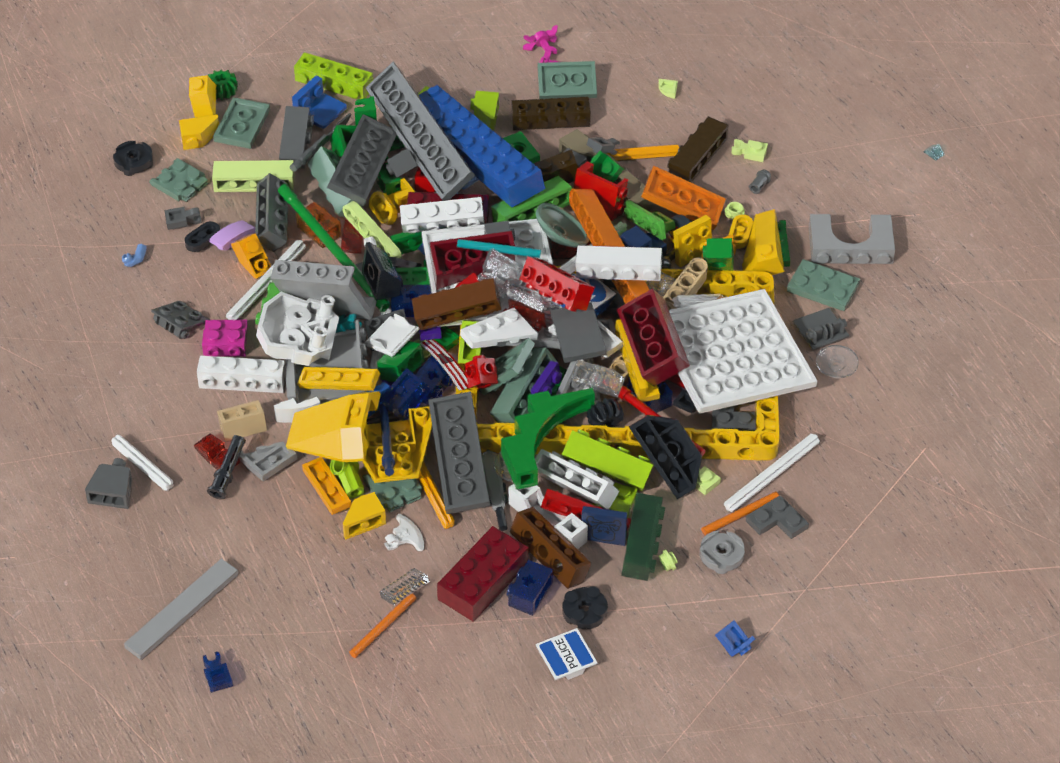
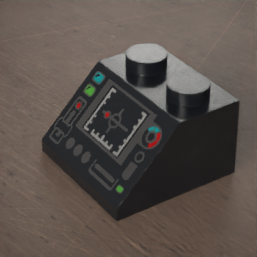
(380, 273)

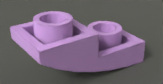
(231, 233)

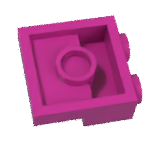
(225, 338)

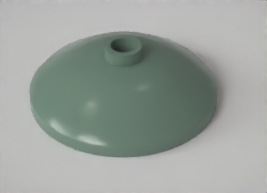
(561, 225)

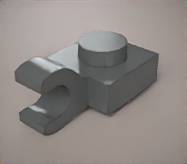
(601, 144)
(179, 217)

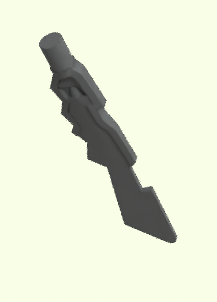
(309, 153)

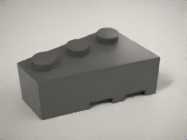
(296, 133)

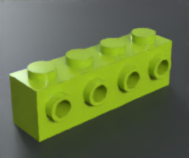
(335, 75)
(607, 460)

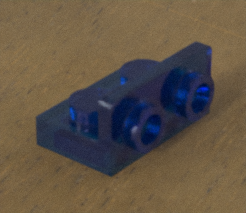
(405, 394)

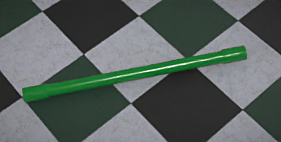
(292, 199)

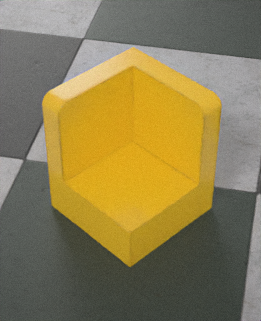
(401, 197)

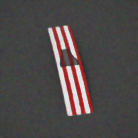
(447, 362)

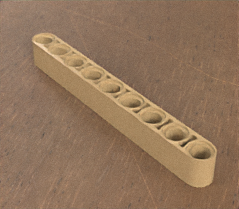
(687, 277)

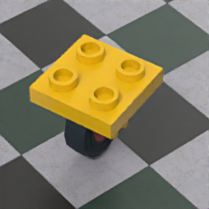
(689, 238)

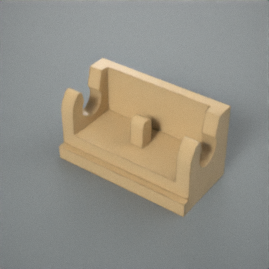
(242, 420)

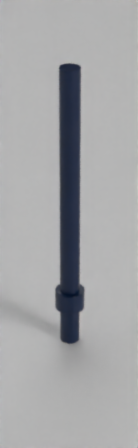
(388, 458)

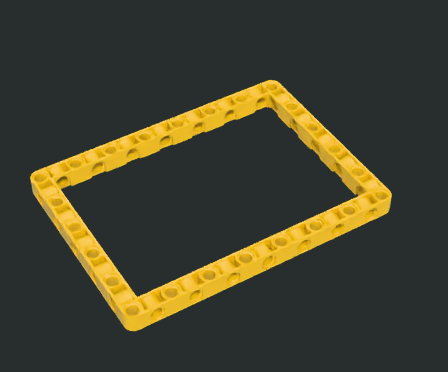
(718, 443)

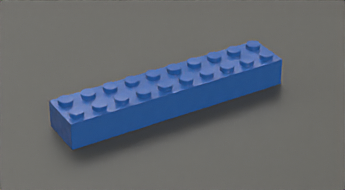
(484, 151)

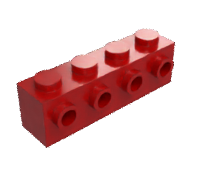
(556, 284)

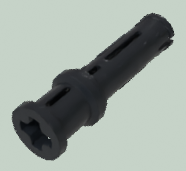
(224, 476)

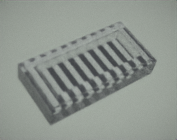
(404, 586)

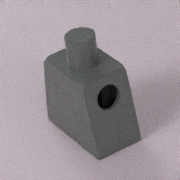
(110, 485)

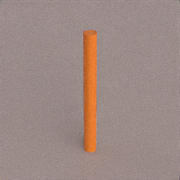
(738, 514)
(382, 625)

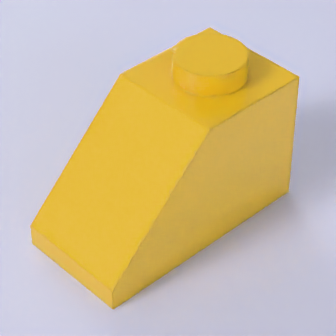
(202, 96)
(198, 131)
(364, 515)

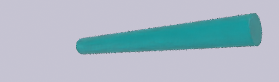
(500, 248)

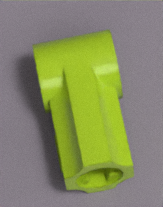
(348, 477)

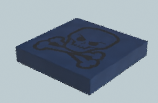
(605, 525)

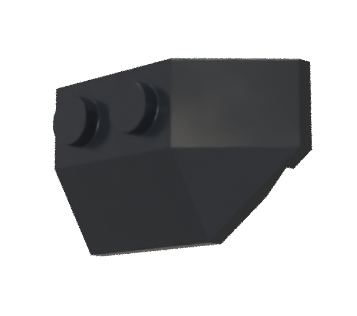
(669, 451)

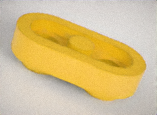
(383, 208)
(741, 230)

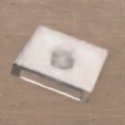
(532, 298)

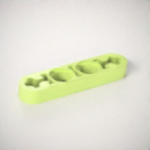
(368, 228)

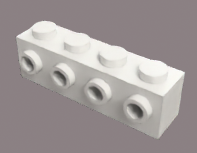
(441, 215)
(619, 263)
(241, 374)
(575, 479)

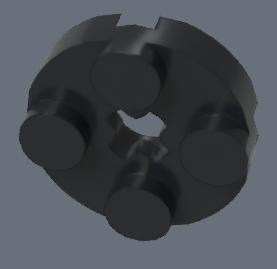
(129, 165)
(586, 596)

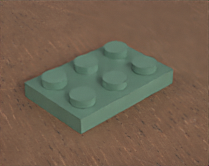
(567, 79)
(241, 123)
(823, 285)
(511, 364)

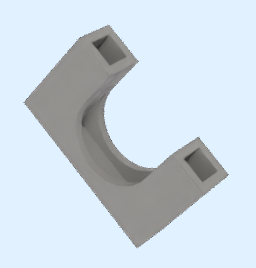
(829, 249)

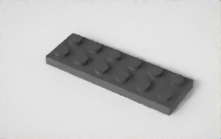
(362, 159)
(459, 453)

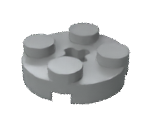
(722, 562)

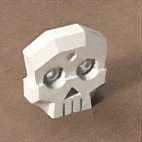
(311, 332)

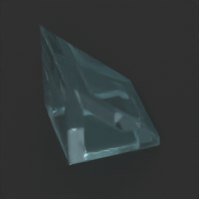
(934, 151)

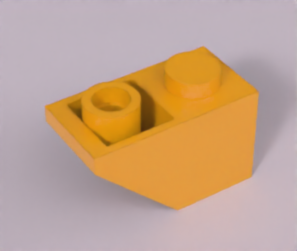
(252, 255)

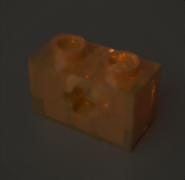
(327, 221)

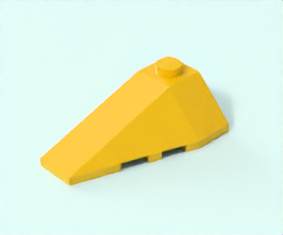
(764, 246)

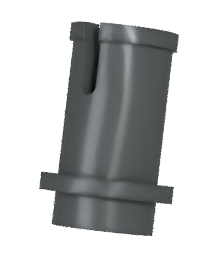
(762, 177)

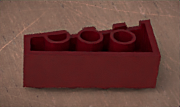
(454, 264)

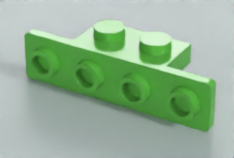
(653, 222)

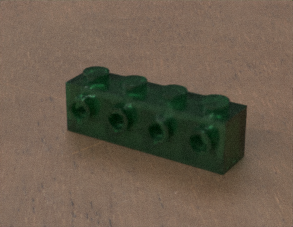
(642, 537)

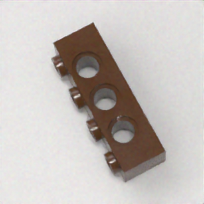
(550, 547)

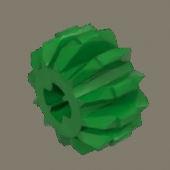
(225, 83)

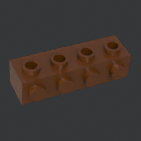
(456, 304)

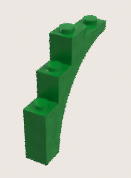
(531, 428)

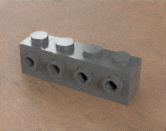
(271, 213)

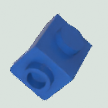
(734, 639)

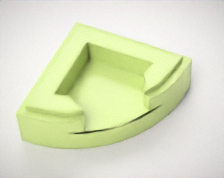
(668, 87)

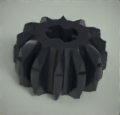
(605, 413)

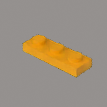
(326, 485)

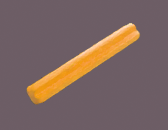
(645, 152)
(435, 497)

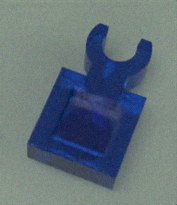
(216, 674)

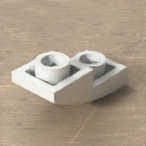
(285, 410)

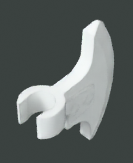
(405, 533)

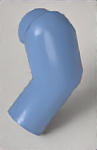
(132, 260)

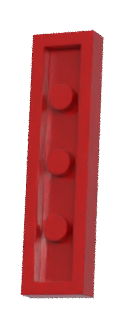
(565, 505)

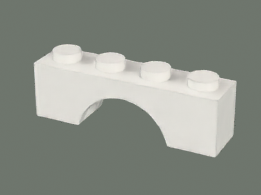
(569, 526)

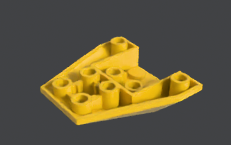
(334, 428)
(408, 445)

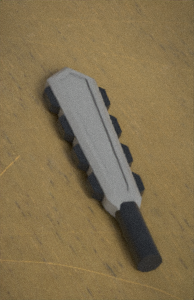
(496, 489)

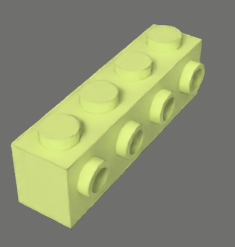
(244, 175)

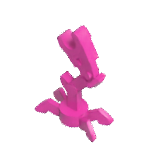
(541, 40)

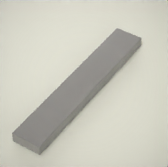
(180, 609)

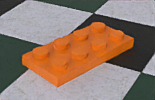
(682, 196)

